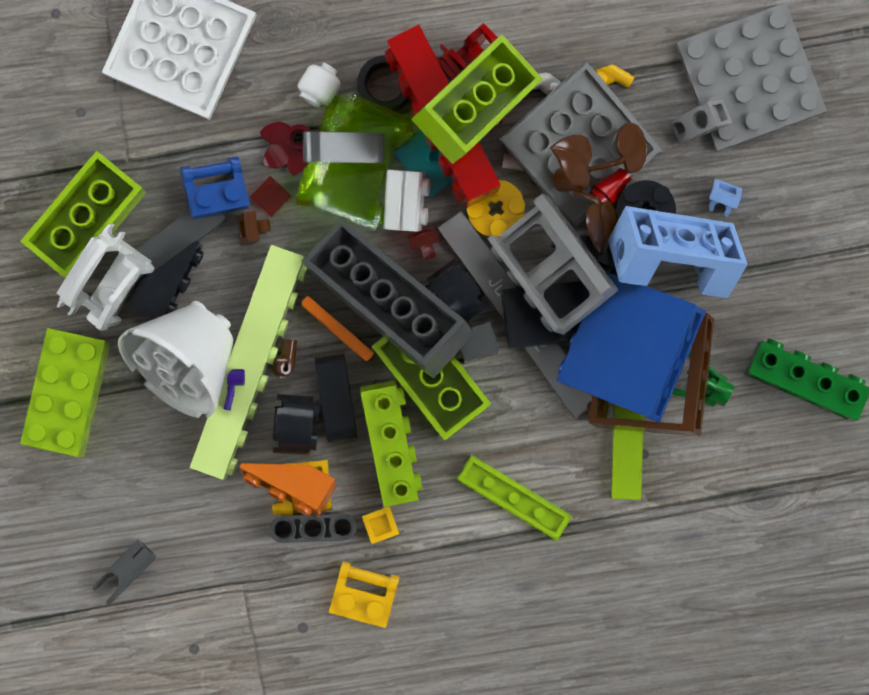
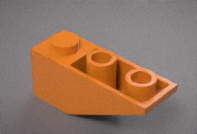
(296, 483)

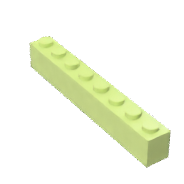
(252, 353)

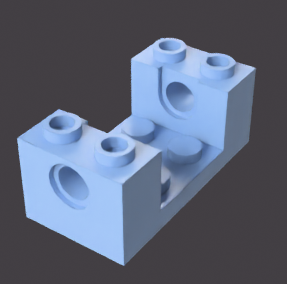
(649, 236)

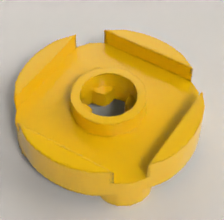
(495, 225)

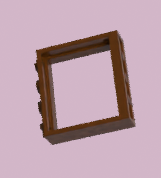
(694, 394)

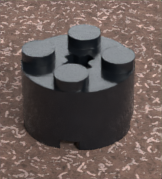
(647, 194)
(457, 290)
(294, 424)

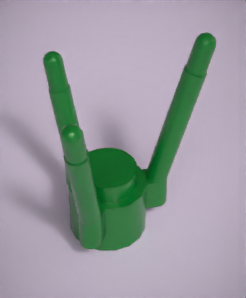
(717, 389)

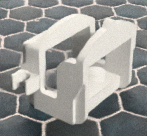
(115, 285)

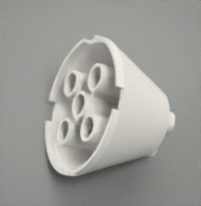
(181, 357)

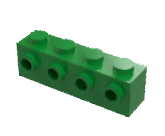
(807, 380)

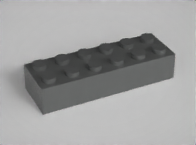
(388, 298)

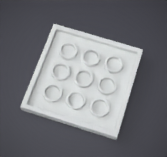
(180, 50)

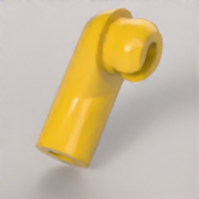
(612, 74)

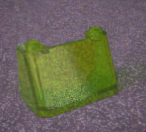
(349, 188)

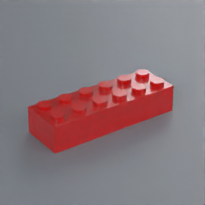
(422, 80)

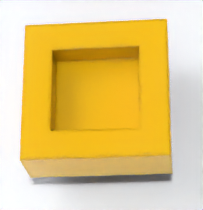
(380, 525)

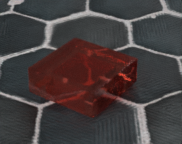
(271, 196)

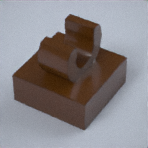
(250, 228)

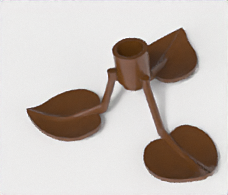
(574, 156)

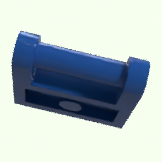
(215, 197)

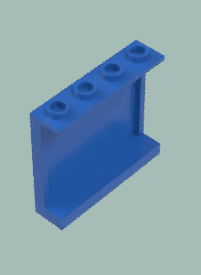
(632, 348)

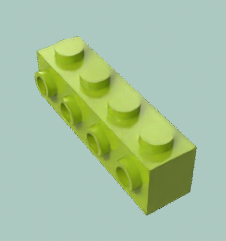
(389, 443)

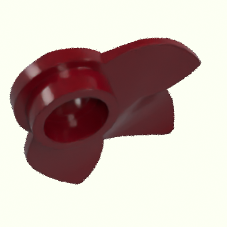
(282, 147)

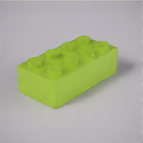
(477, 99)
(91, 201)
(65, 393)
(446, 400)

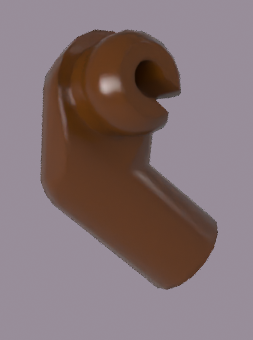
(286, 361)

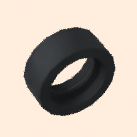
(362, 80)

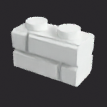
(406, 200)

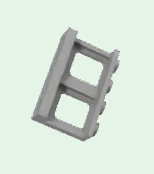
(569, 255)

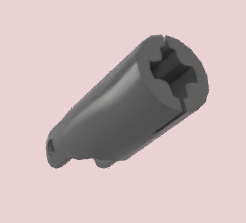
(128, 567)

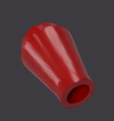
(611, 187)

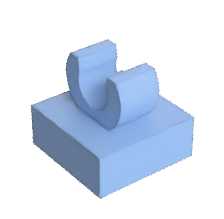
(725, 194)

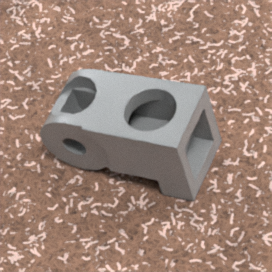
(701, 121)

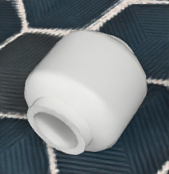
(319, 85)

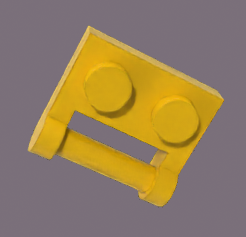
(362, 604)

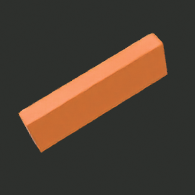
(337, 329)

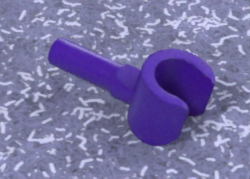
(235, 378)

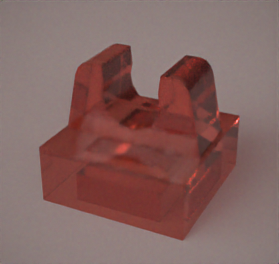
(424, 241)

